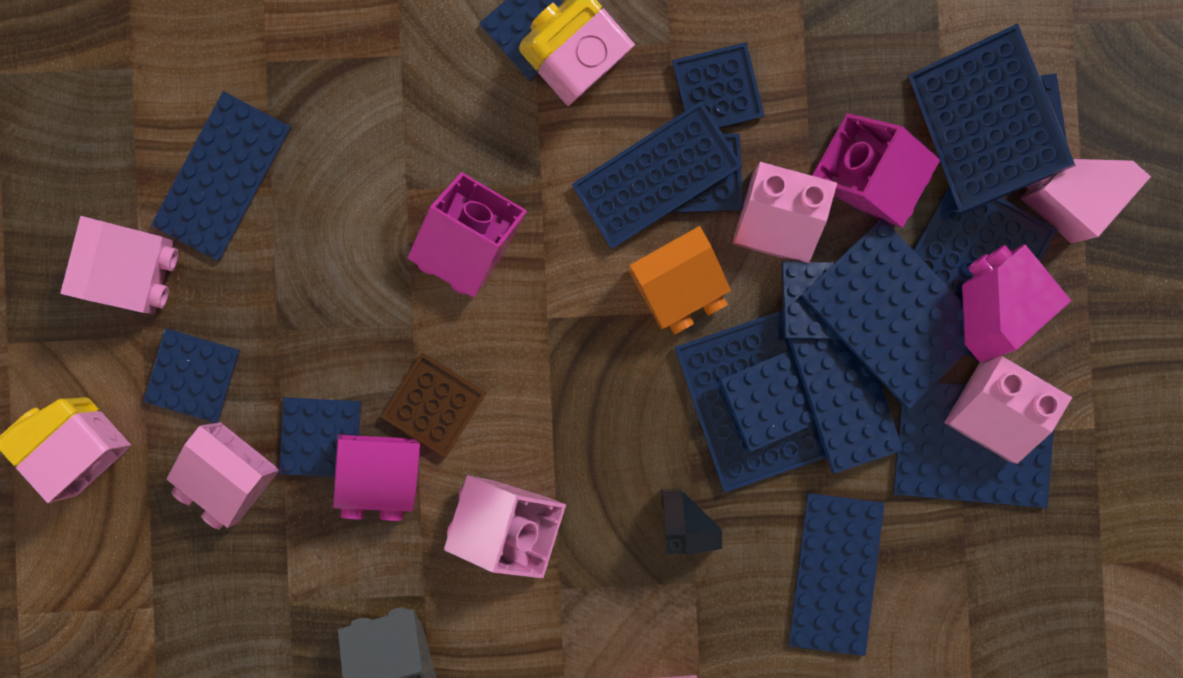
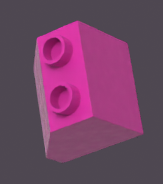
(877, 168)
(466, 234)
(1007, 301)

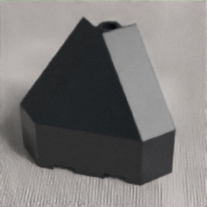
(687, 525)

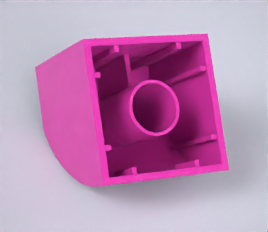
(375, 476)

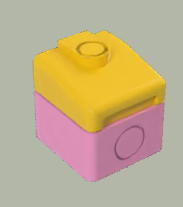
(574, 46)
(63, 447)

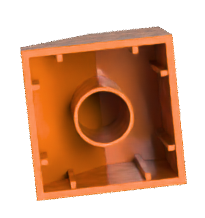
(681, 280)

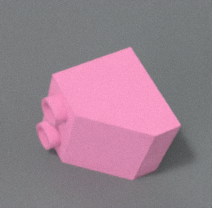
(1085, 196)
(784, 212)
(119, 266)
(1007, 409)
(220, 475)
(504, 528)

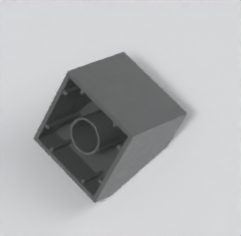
(386, 647)

